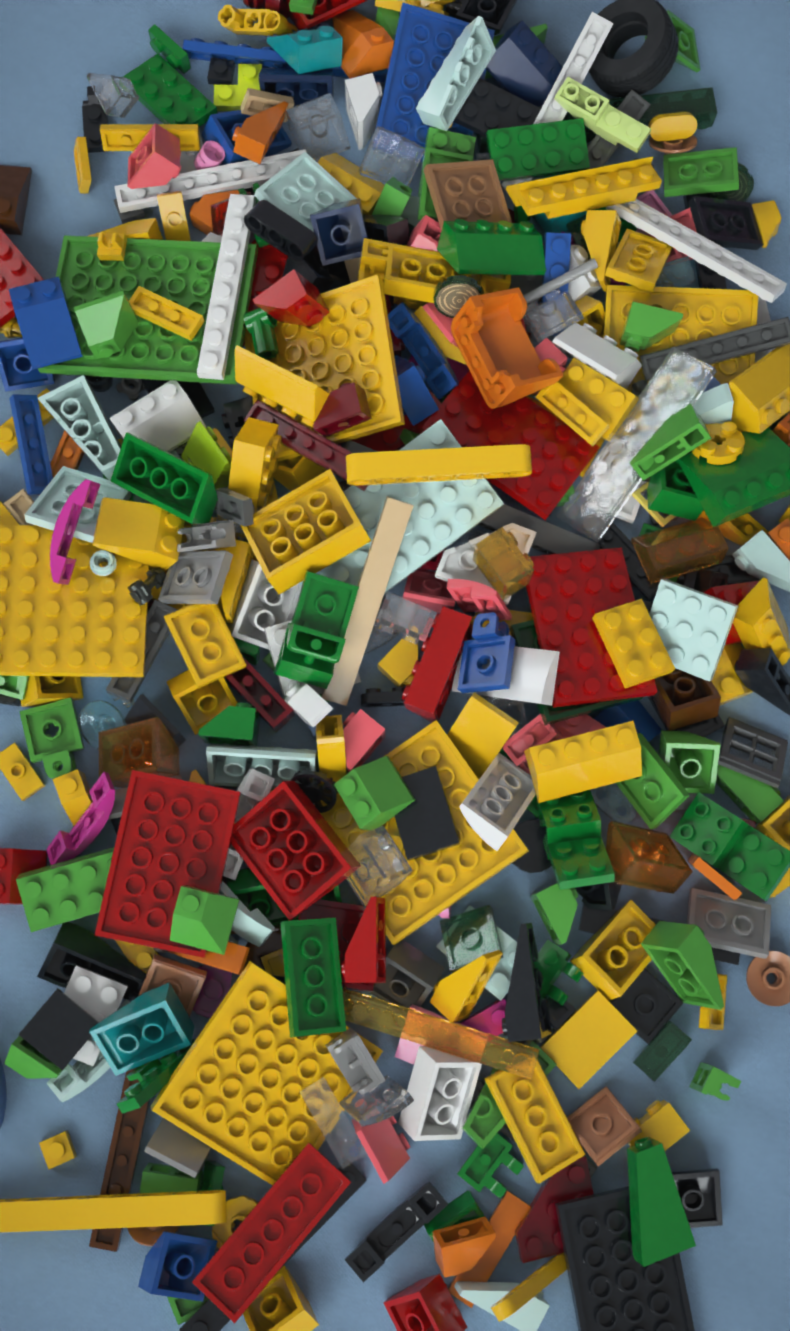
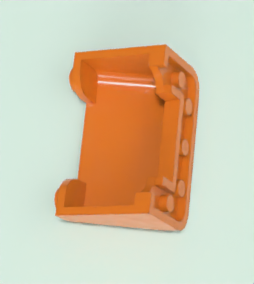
(499, 348)

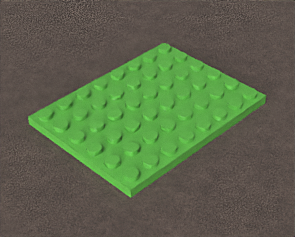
(166, 267)

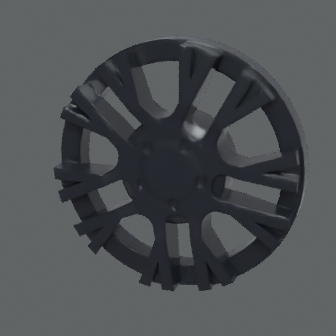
(315, 790)

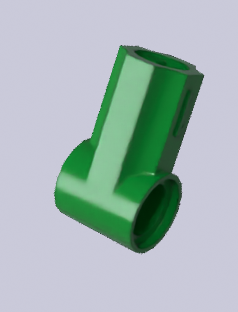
(261, 328)

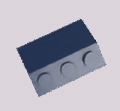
(524, 65)
(299, 86)

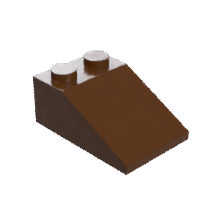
(13, 197)
(685, 699)

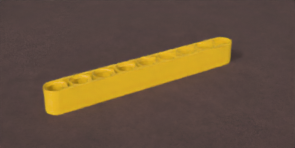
(113, 1211)

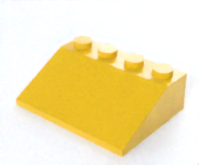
(304, 531)

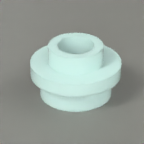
(100, 556)

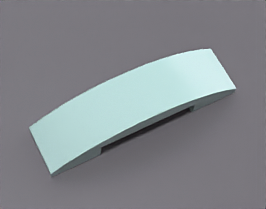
(249, 925)
(79, 1076)

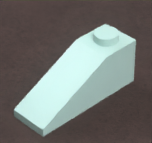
(764, 559)
(488, 1293)

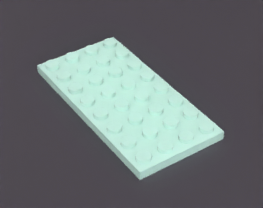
(438, 517)

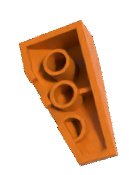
(365, 44)

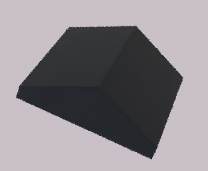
(700, 1196)

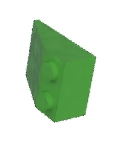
(685, 962)

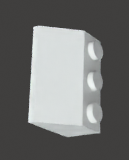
(599, 353)
(160, 417)
(261, 607)
(441, 1095)

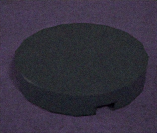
(532, 836)

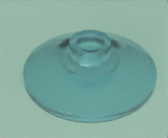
(93, 719)

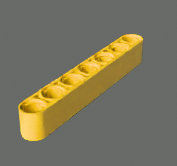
(438, 464)

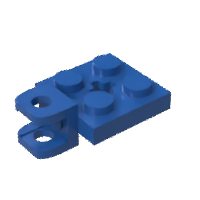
(488, 645)

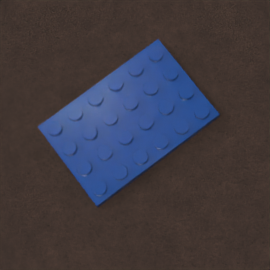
(417, 55)

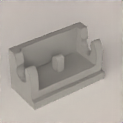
(208, 536)
(355, 1062)

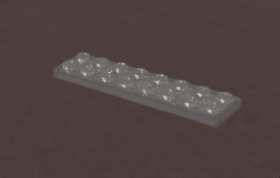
(611, 476)

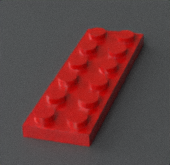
(271, 1232)

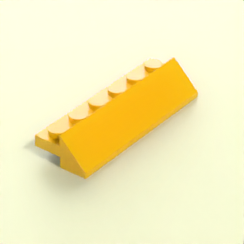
(585, 189)
(415, 271)

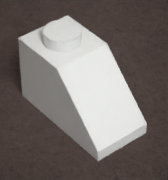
(307, 703)

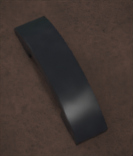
(395, 1230)

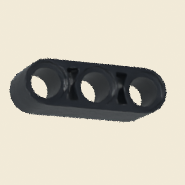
(280, 230)

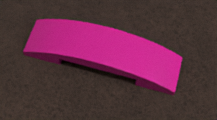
(65, 528)
(69, 845)

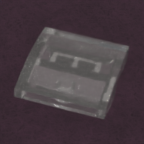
(390, 157)
(378, 1103)

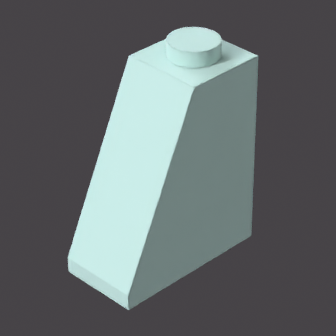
(715, 405)

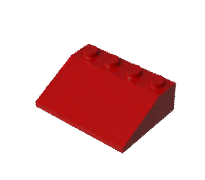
(292, 849)

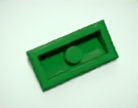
(458, 1211)

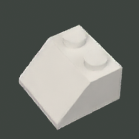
(362, 106)

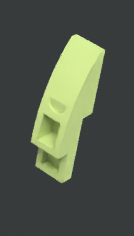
(601, 116)

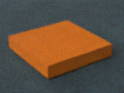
(714, 876)

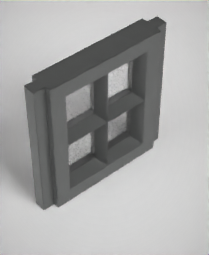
(753, 752)

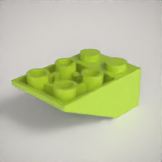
(207, 455)

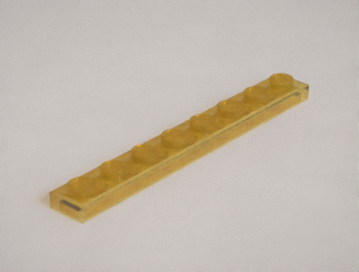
(440, 1034)

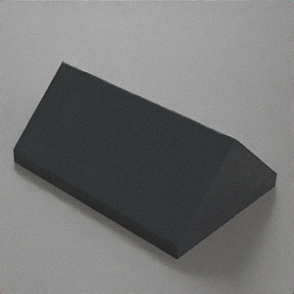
(493, 12)

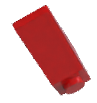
(367, 949)

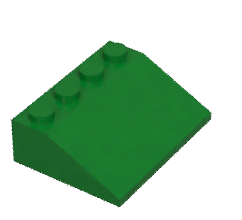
(744, 485)

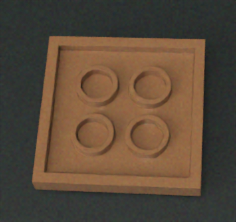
(466, 191)

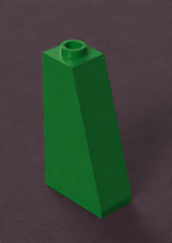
(656, 1209)

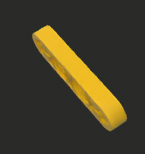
(529, 1287)

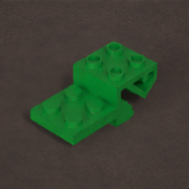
(317, 630)
(575, 841)
(732, 846)

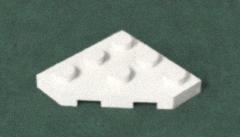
(458, 561)

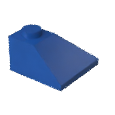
(174, 1265)

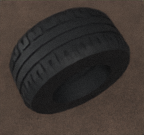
(646, 66)

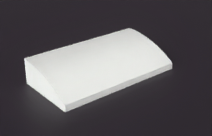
(531, 677)
(498, 801)

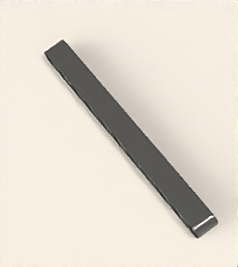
(548, 538)

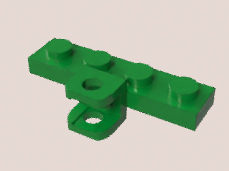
(152, 1079)

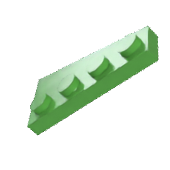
(485, 1117)

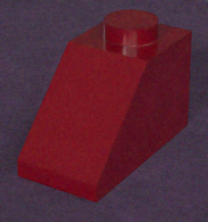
(343, 410)

